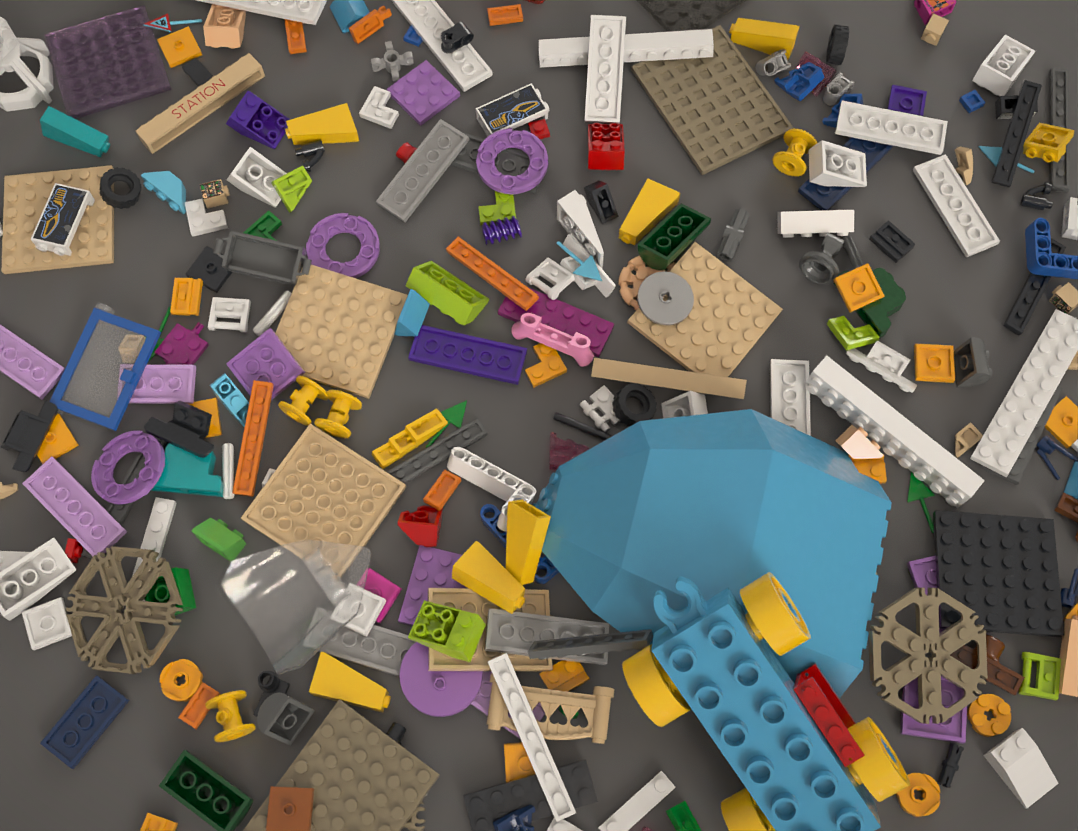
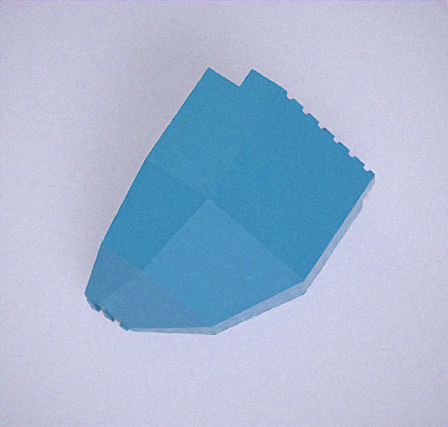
(722, 507)

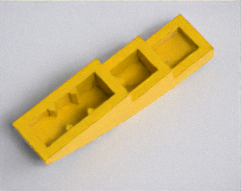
(410, 438)

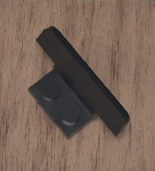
(185, 430)
(28, 435)

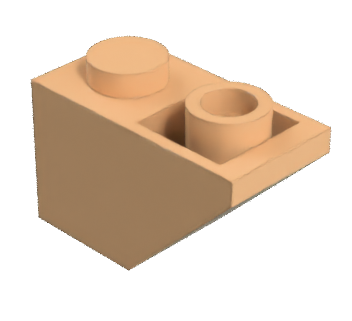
(857, 445)

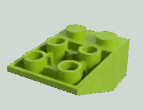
(448, 630)

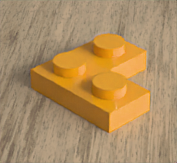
(548, 368)

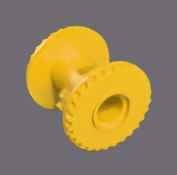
(798, 144)
(301, 400)
(338, 414)
(229, 716)

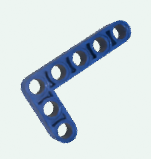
(1039, 254)
(491, 524)

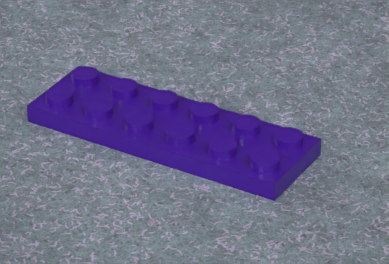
(468, 354)

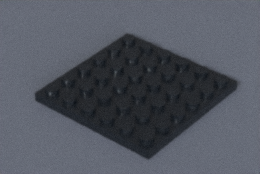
(999, 570)

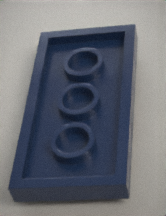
(84, 722)

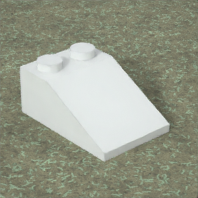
(836, 166)
(255, 177)
(1022, 767)

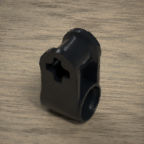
(457, 36)

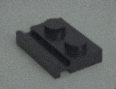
(892, 241)

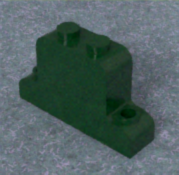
(878, 312)

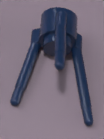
(1048, 446)
(1069, 596)

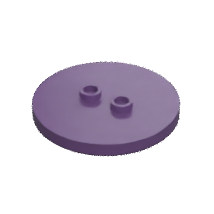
(436, 691)

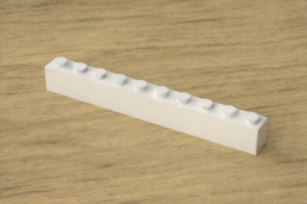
(636, 48)

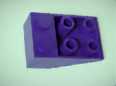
(258, 121)

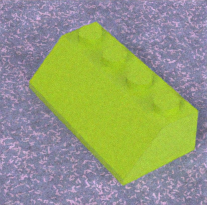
(447, 292)

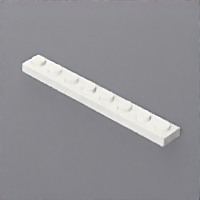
(531, 737)

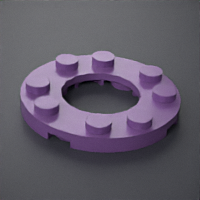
(512, 139)
(338, 224)
(125, 443)

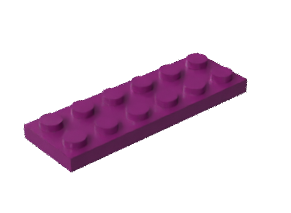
(563, 318)

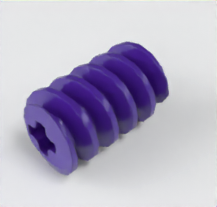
(501, 229)

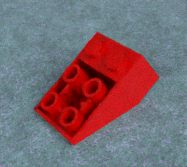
(605, 146)

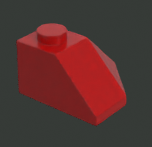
(422, 525)

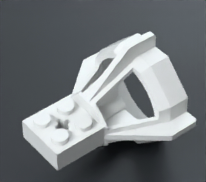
(10, 52)

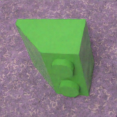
(219, 538)

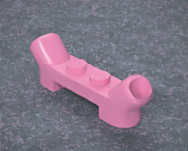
(575, 346)

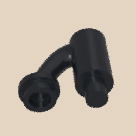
(310, 149)
(1036, 202)

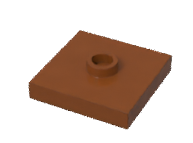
(290, 809)

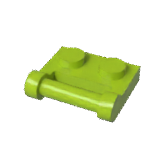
(1046, 676)

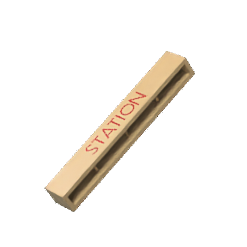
(200, 103)

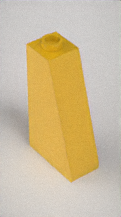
(764, 35)
(328, 125)
(647, 211)
(525, 539)
(488, 578)
(338, 681)

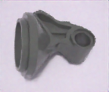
(820, 266)

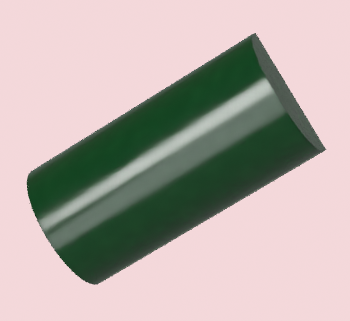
(672, 236)
(206, 793)

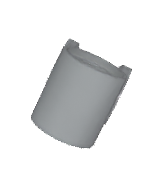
(776, 62)
(836, 89)

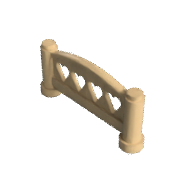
(595, 707)

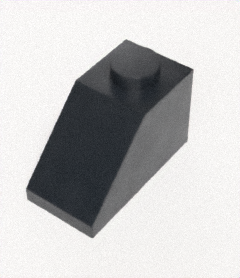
(601, 201)

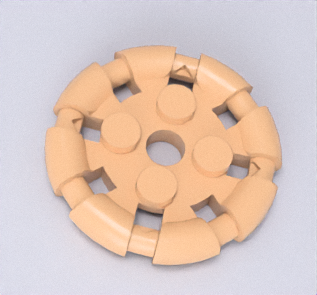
(627, 278)

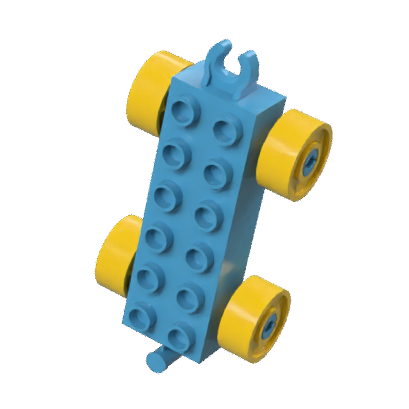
(725, 672)

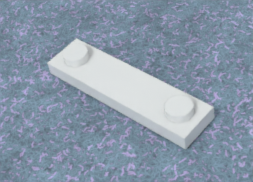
(639, 804)

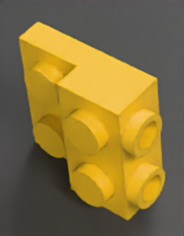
(1047, 142)

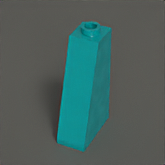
(73, 132)

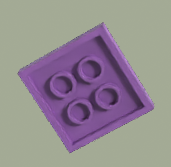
(423, 92)
(266, 361)
(951, 730)

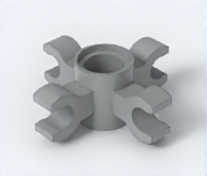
(392, 61)

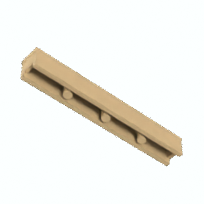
(669, 378)

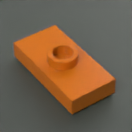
(505, 15)
(442, 490)
(195, 709)

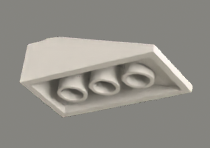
(1003, 66)
(576, 219)
(33, 578)

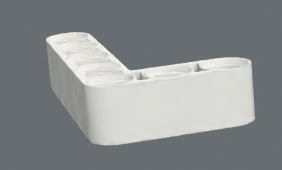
(490, 479)

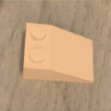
(224, 27)

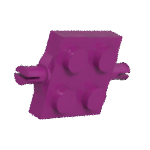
(182, 346)

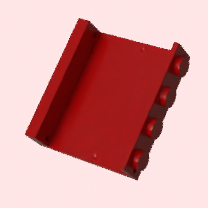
(828, 713)

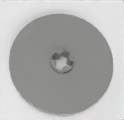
(679, 298)

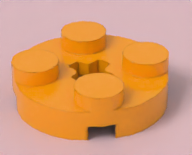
(177, 669)
(999, 709)
(930, 795)

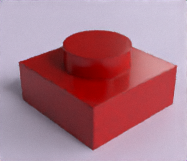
(539, 129)
(73, 550)

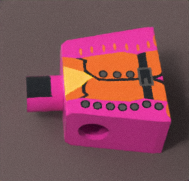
(927, 8)

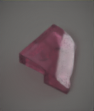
(827, 70)
(563, 451)

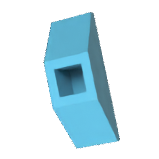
(167, 188)
(231, 398)

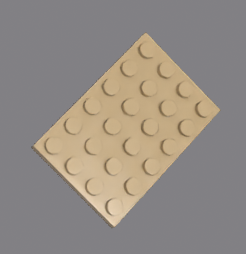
(467, 600)

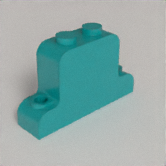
(189, 474)

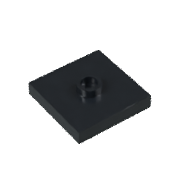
(209, 268)

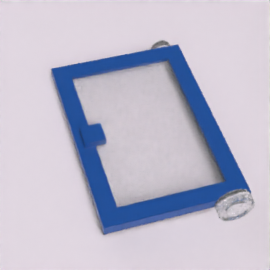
(105, 368)

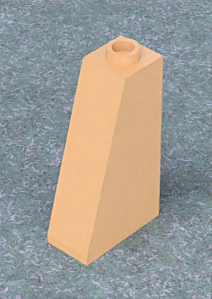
(1069, 658)

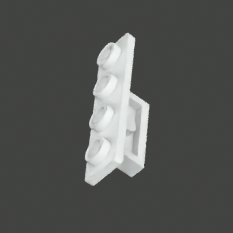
(605, 286)
(885, 362)

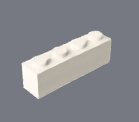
(815, 222)

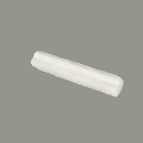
(272, 314)
(228, 470)

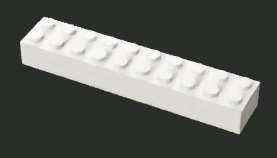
(893, 433)

